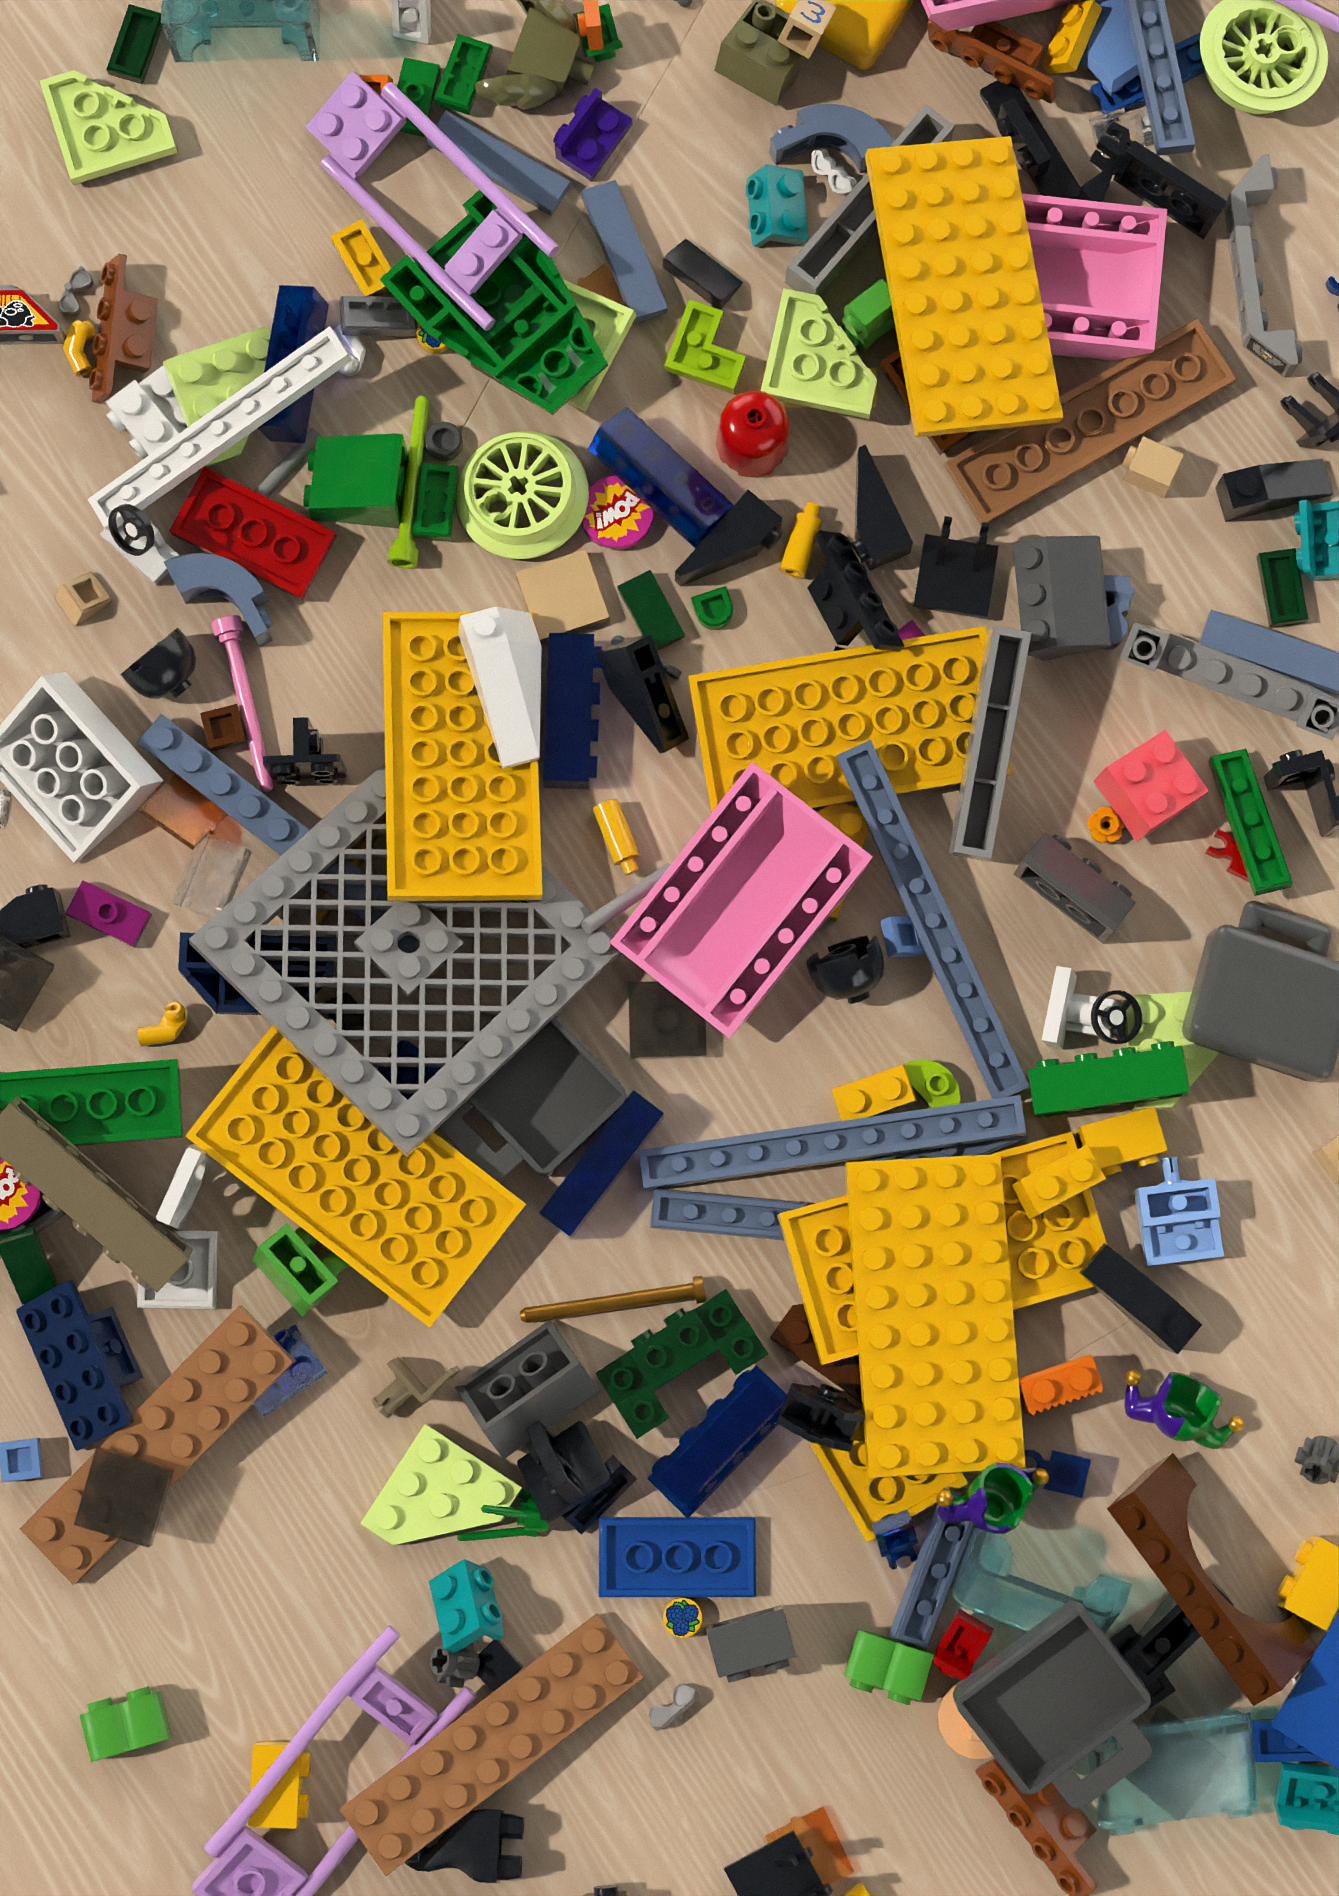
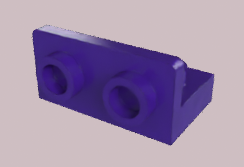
(591, 135)

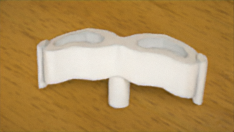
(837, 176)

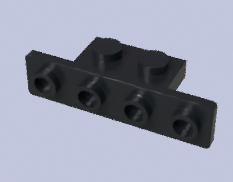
(1029, 140)
(848, 597)

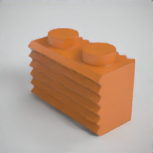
(1059, 1385)

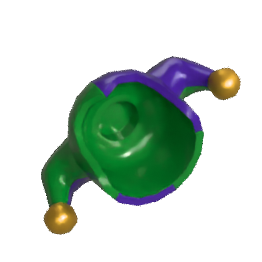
(1180, 1409)
(993, 1499)

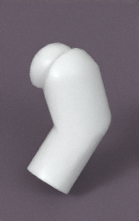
(356, 350)

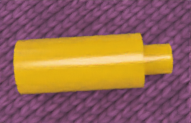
(801, 542)
(617, 835)

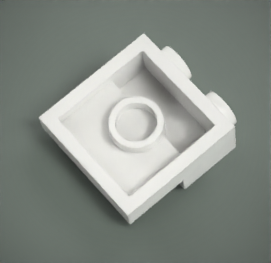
(147, 413)

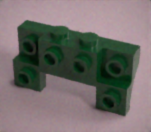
(674, 1350)

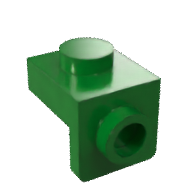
(609, 36)

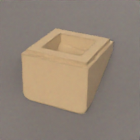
(82, 597)

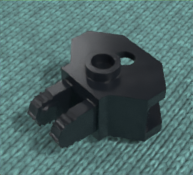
(821, 1416)

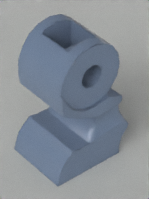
(1119, 593)

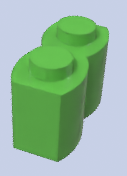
(869, 316)
(889, 1666)
(125, 1725)

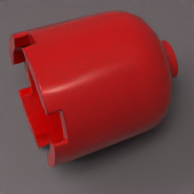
(752, 445)

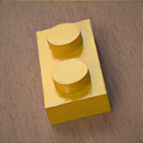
(1071, 37)
(362, 257)
(874, 1094)

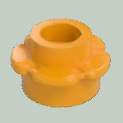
(1101, 834)

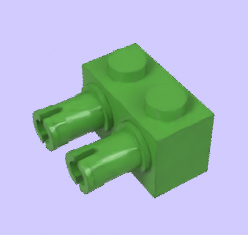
(296, 1269)

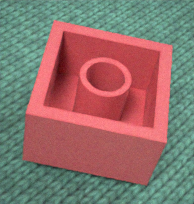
(1150, 785)

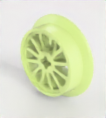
(1261, 56)
(539, 538)

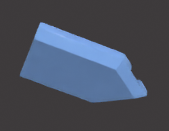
(1111, 48)

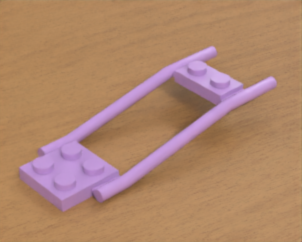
(358, 127)
(254, 1867)

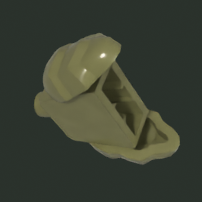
(540, 59)

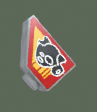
(25, 320)

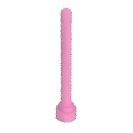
(229, 631)

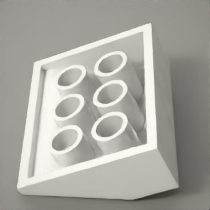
(71, 765)

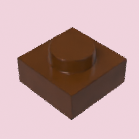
(223, 727)

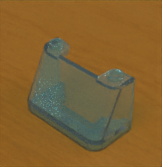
(190, 22)
(989, 1590)
(1193, 1772)

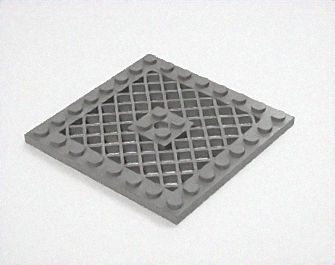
(400, 1120)

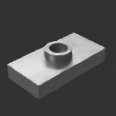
(375, 317)

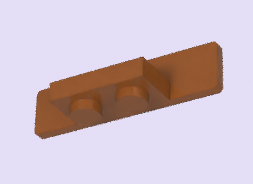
(1000, 52)
(124, 329)
(1047, 1824)

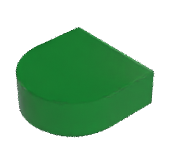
(713, 608)

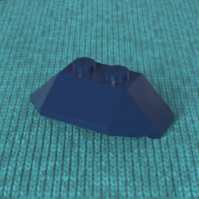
(223, 996)

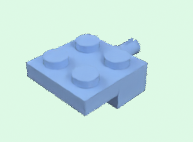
(1178, 1219)

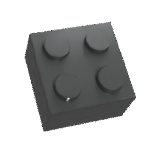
(750, 1643)

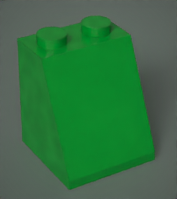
(357, 479)

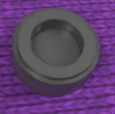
(443, 441)

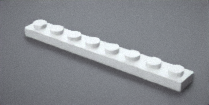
(223, 426)

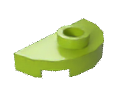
(933, 1083)

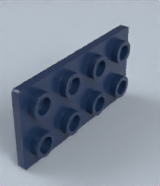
(82, 1362)

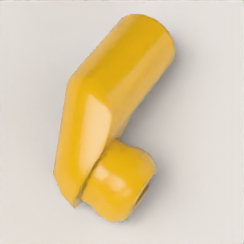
(74, 343)
(168, 1028)

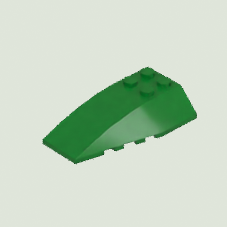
(538, 334)

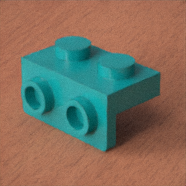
(777, 206)
(1319, 539)
(465, 1605)
(1308, 1797)

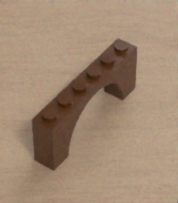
(1253, 1652)

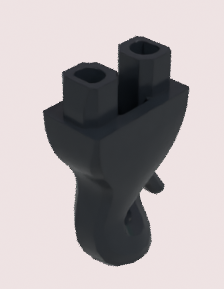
(475, 1847)

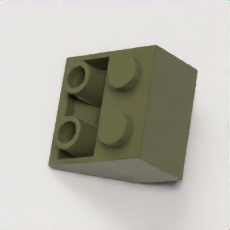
(755, 57)

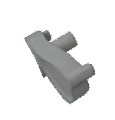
(79, 281)
(662, 1715)

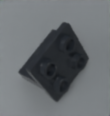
(307, 759)
(562, 1469)

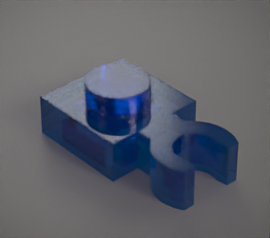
(1066, 1472)
(895, 1537)

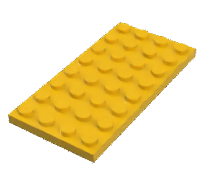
(963, 286)
(810, 708)
(451, 810)
(396, 1219)
(1041, 1250)
(934, 1315)

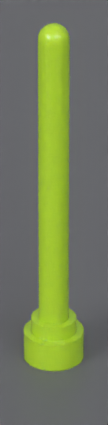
(403, 551)

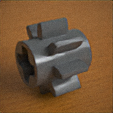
(1319, 1459)
(454, 1667)

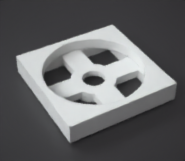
(183, 1188)

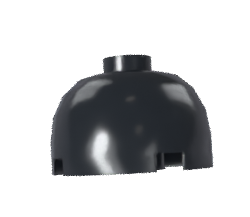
(163, 668)
(848, 969)

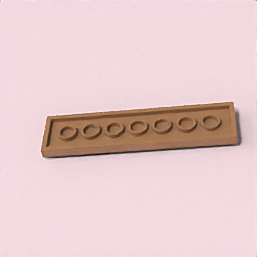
(1095, 423)
(168, 1429)
(491, 1744)

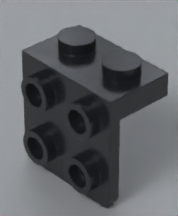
(1317, 778)

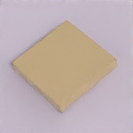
(563, 595)

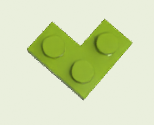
(696, 356)

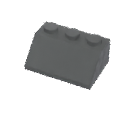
(1062, 595)
(1075, 886)
(526, 1384)

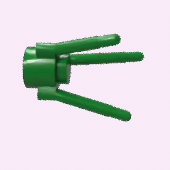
(527, 1515)

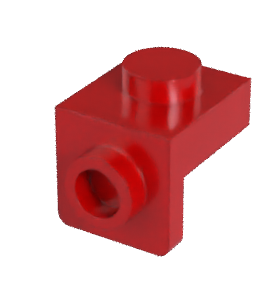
(961, 1645)

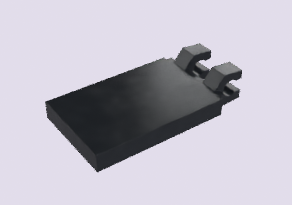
(1158, 181)

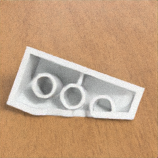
(507, 676)

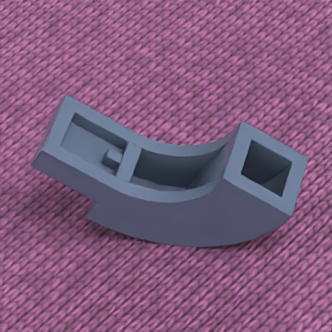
(830, 127)
(212, 575)

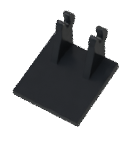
(1316, 432)
(956, 573)
(777, 1870)

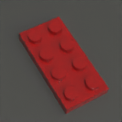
(253, 532)

